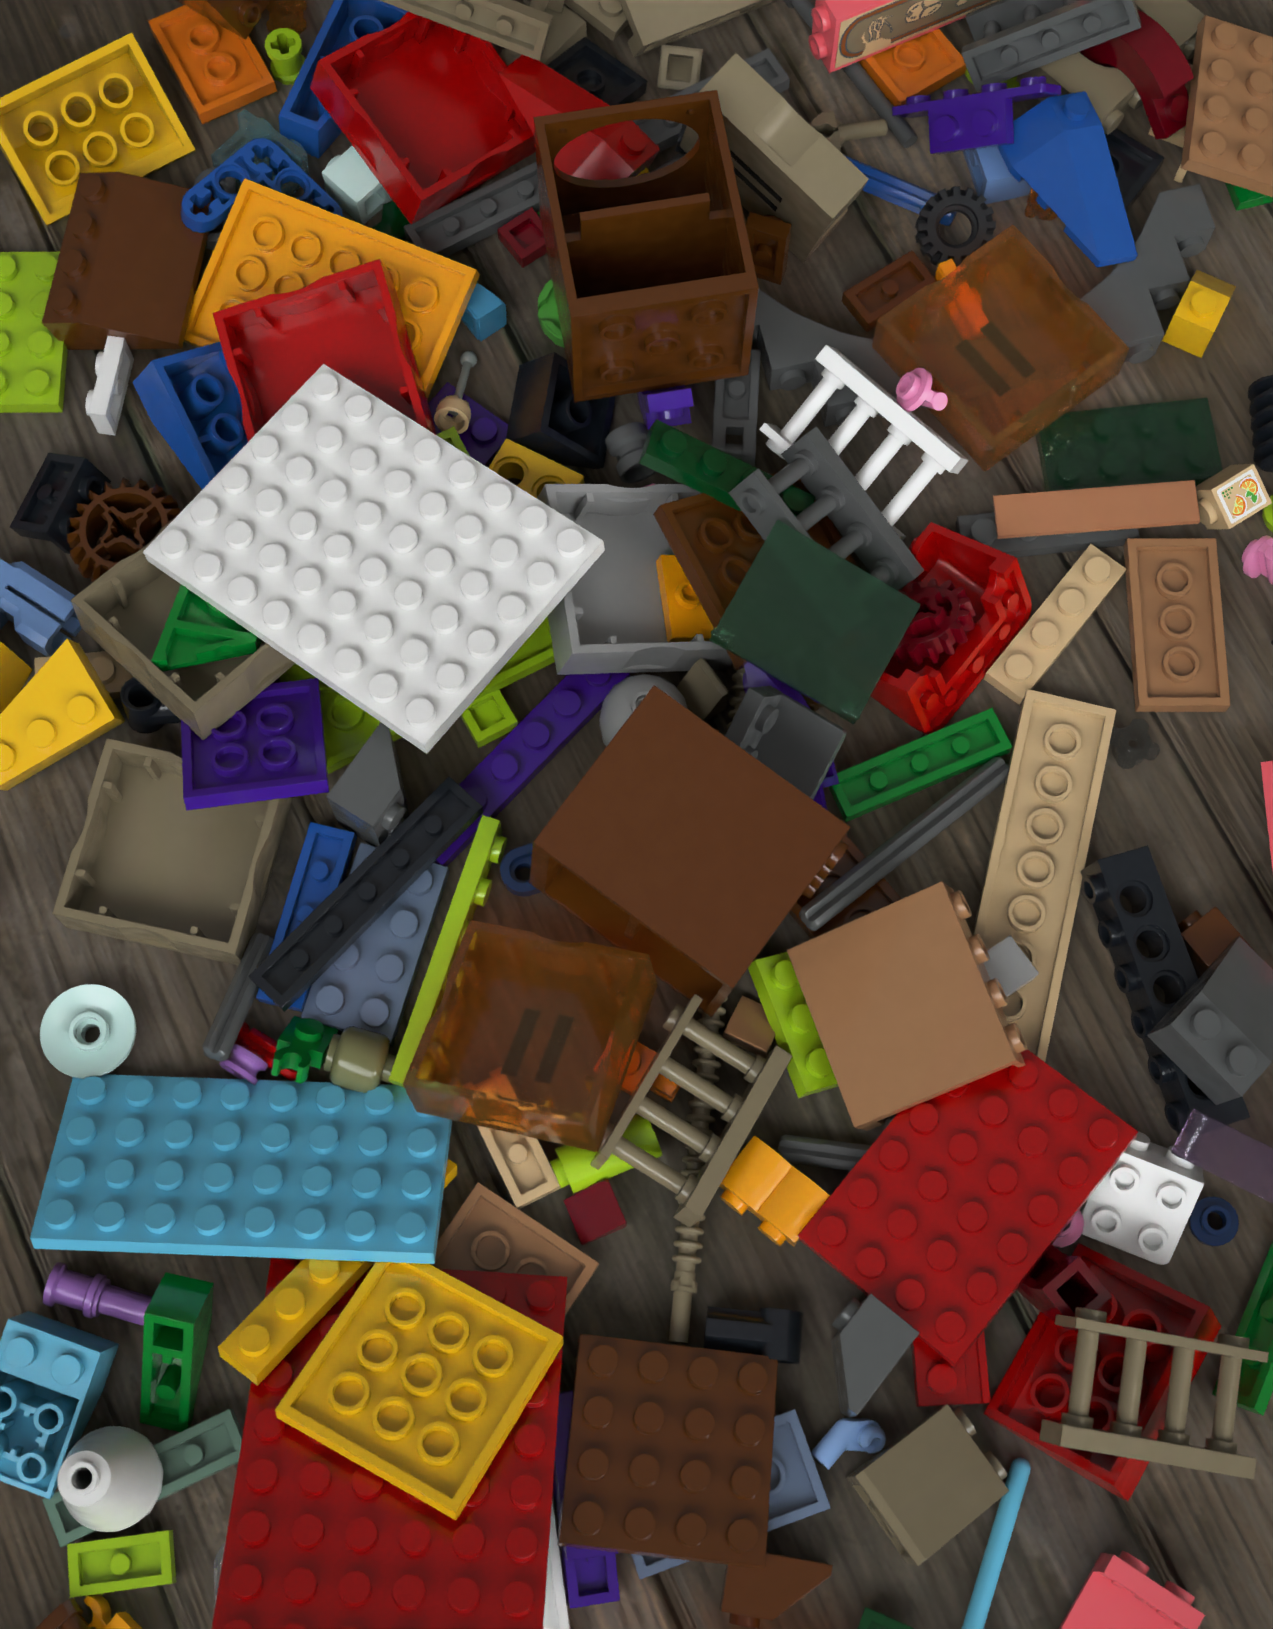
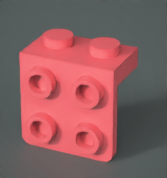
(1124, 1598)

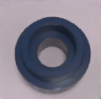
(1200, 1227)

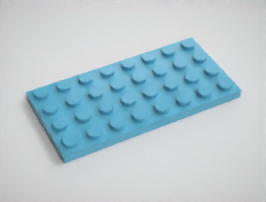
(244, 1170)

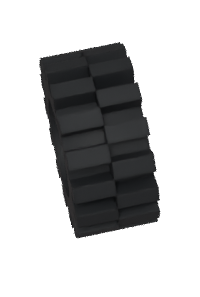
(954, 201)

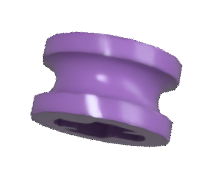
(244, 1064)

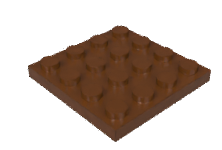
(719, 546)
(669, 1452)

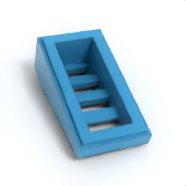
(484, 313)

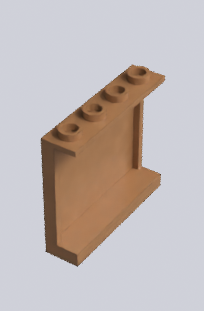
(906, 1004)

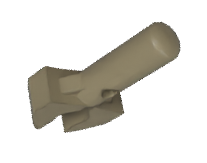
(840, 132)

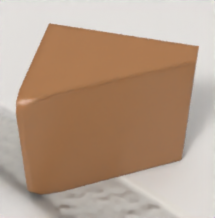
(750, 1027)

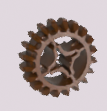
(149, 510)

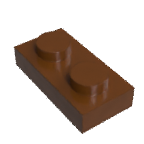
(769, 246)
(886, 289)

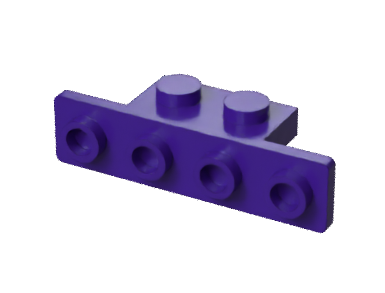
(974, 120)

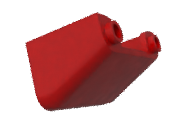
(997, 590)

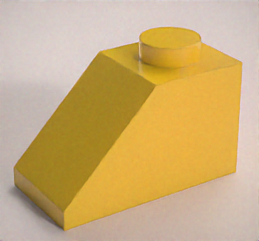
(1198, 313)

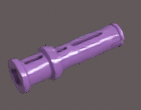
(93, 1295)

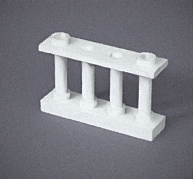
(870, 401)

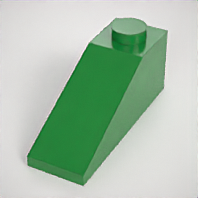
(174, 1350)

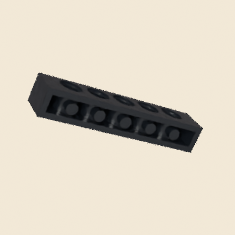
(1167, 965)

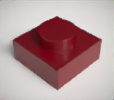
(524, 237)

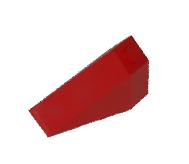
(600, 154)

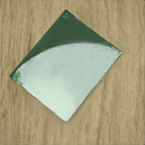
(815, 622)

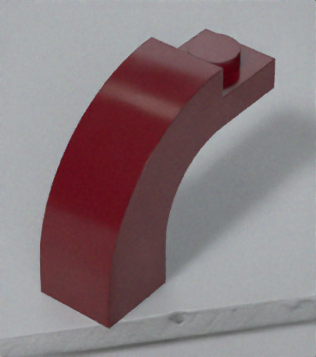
(1155, 69)
(1061, 1285)

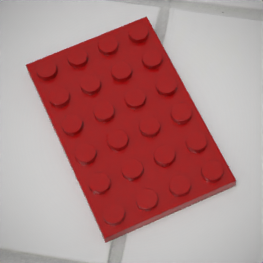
(967, 1198)

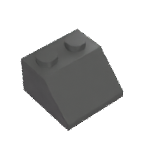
(371, 790)
(866, 1350)

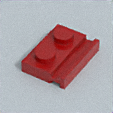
(942, 1383)

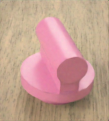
(915, 390)
(1259, 558)

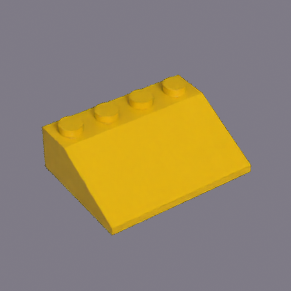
(89, 119)

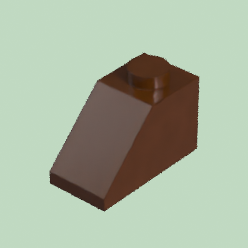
(768, 1592)

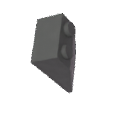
(1223, 1025)

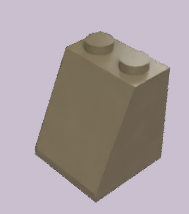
(929, 1484)

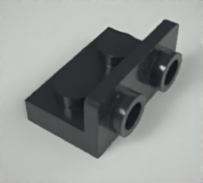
(54, 498)

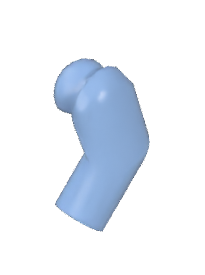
(849, 1435)

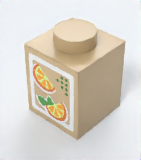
(1231, 496)

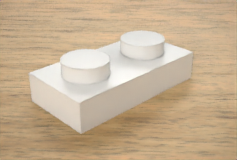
(113, 374)

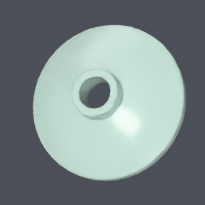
(70, 1018)

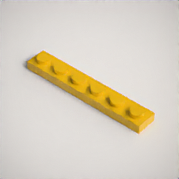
(293, 1311)

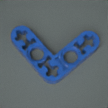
(242, 166)

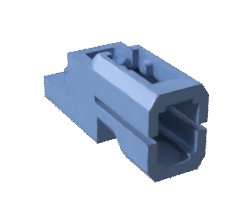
(36, 607)

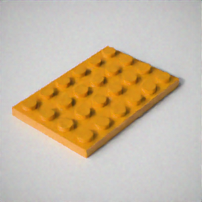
(287, 244)

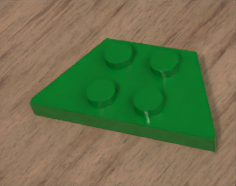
(200, 635)

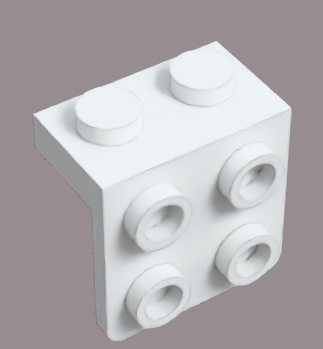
(1144, 1201)

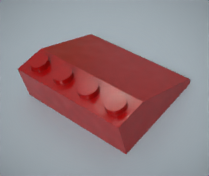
(1042, 1370)

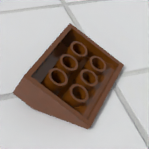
(125, 265)

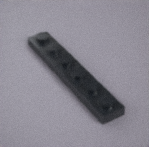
(366, 894)

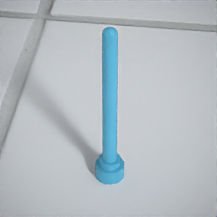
(997, 1545)

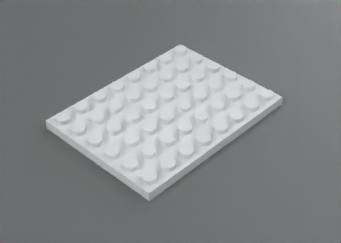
(375, 555)

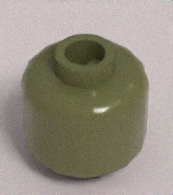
(359, 1059)

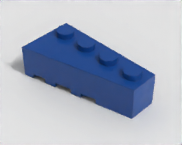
(302, 113)

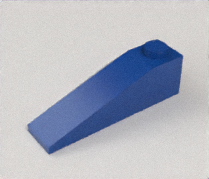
(1070, 167)
(195, 408)

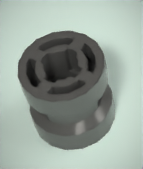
(627, 446)

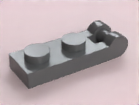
(737, 412)

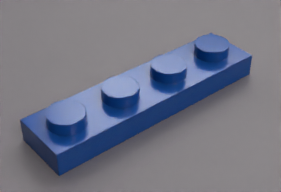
(317, 874)

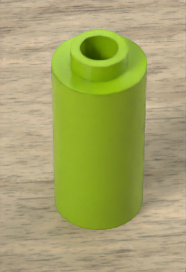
(574, 1163)

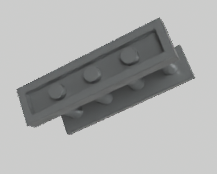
(1032, 33)
(836, 496)

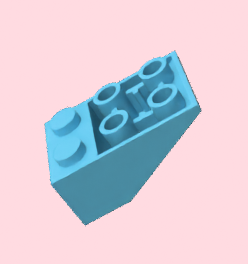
(46, 1396)

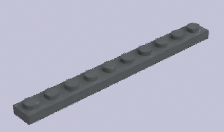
(496, 204)

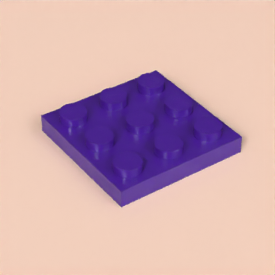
(261, 752)

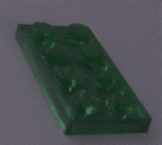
(1130, 446)

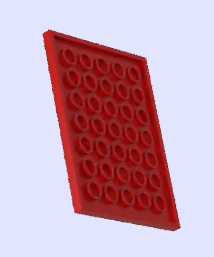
(345, 1549)

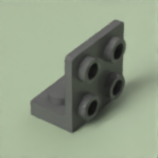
(786, 737)

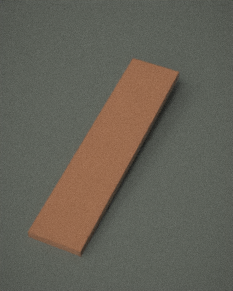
(1096, 509)

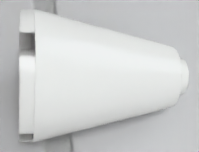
(111, 1479)

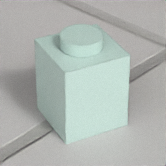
(354, 186)

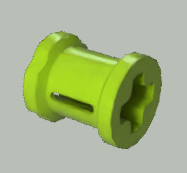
(285, 50)

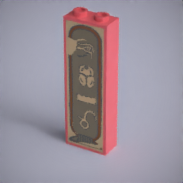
(861, 28)

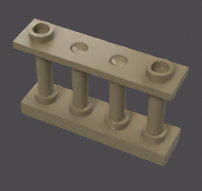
(496, 21)
(714, 1150)
(1124, 1435)

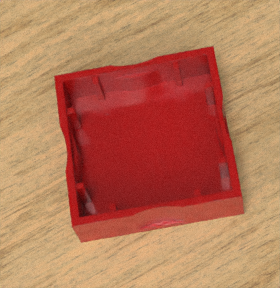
(423, 111)
(338, 321)

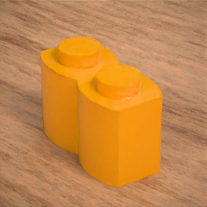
(771, 1191)

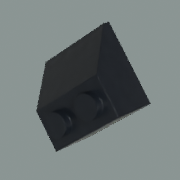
(550, 420)

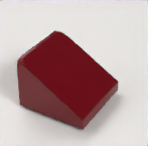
(595, 1212)

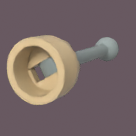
(454, 403)

